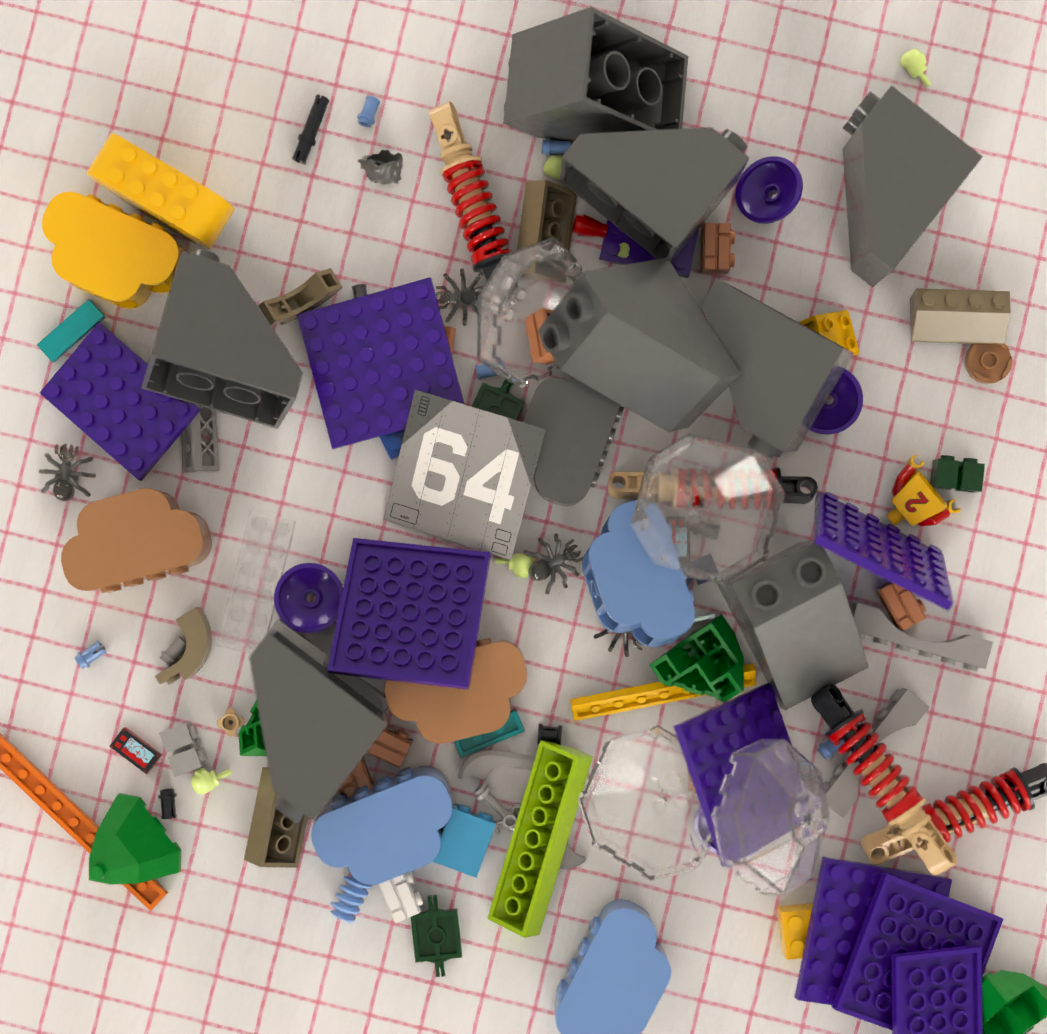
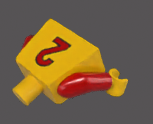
(917, 499)

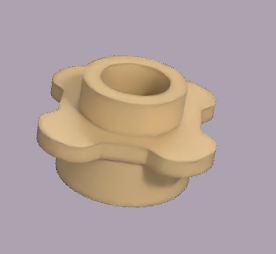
(230, 729)

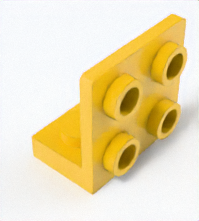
(836, 327)

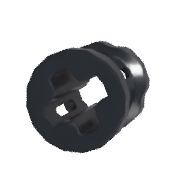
(549, 734)

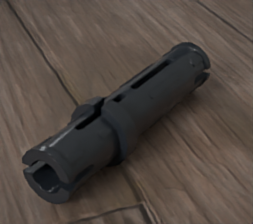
(307, 138)

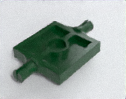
(498, 400)
(436, 935)

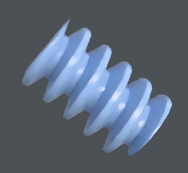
(350, 899)

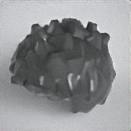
(382, 167)

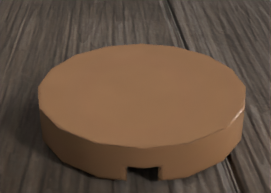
(982, 357)

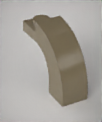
(305, 298)
(198, 646)

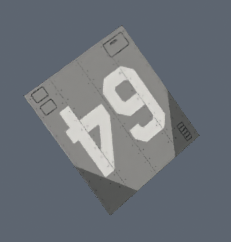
(464, 474)

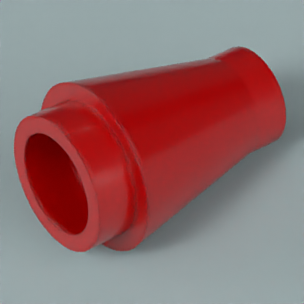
(589, 227)

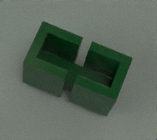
(957, 475)

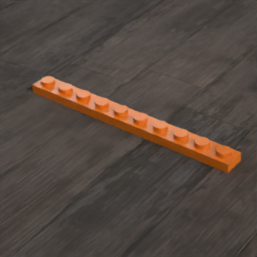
(65, 812)

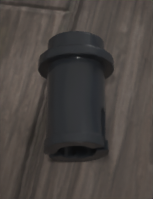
(168, 803)

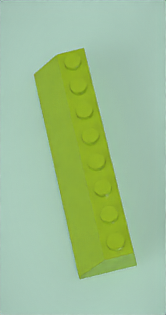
(539, 838)

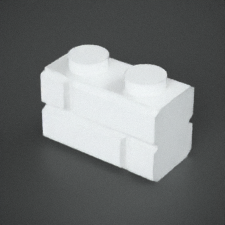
(401, 897)

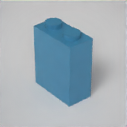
(465, 840)

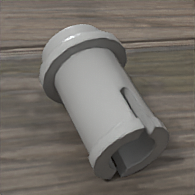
(173, 651)

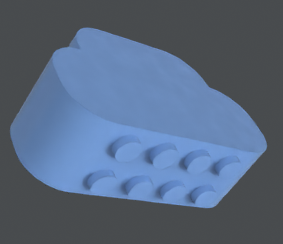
(631, 589)
(385, 827)
(615, 975)

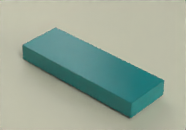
(71, 331)
(473, 744)

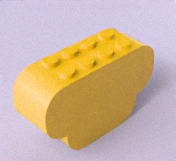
(160, 191)
(109, 250)

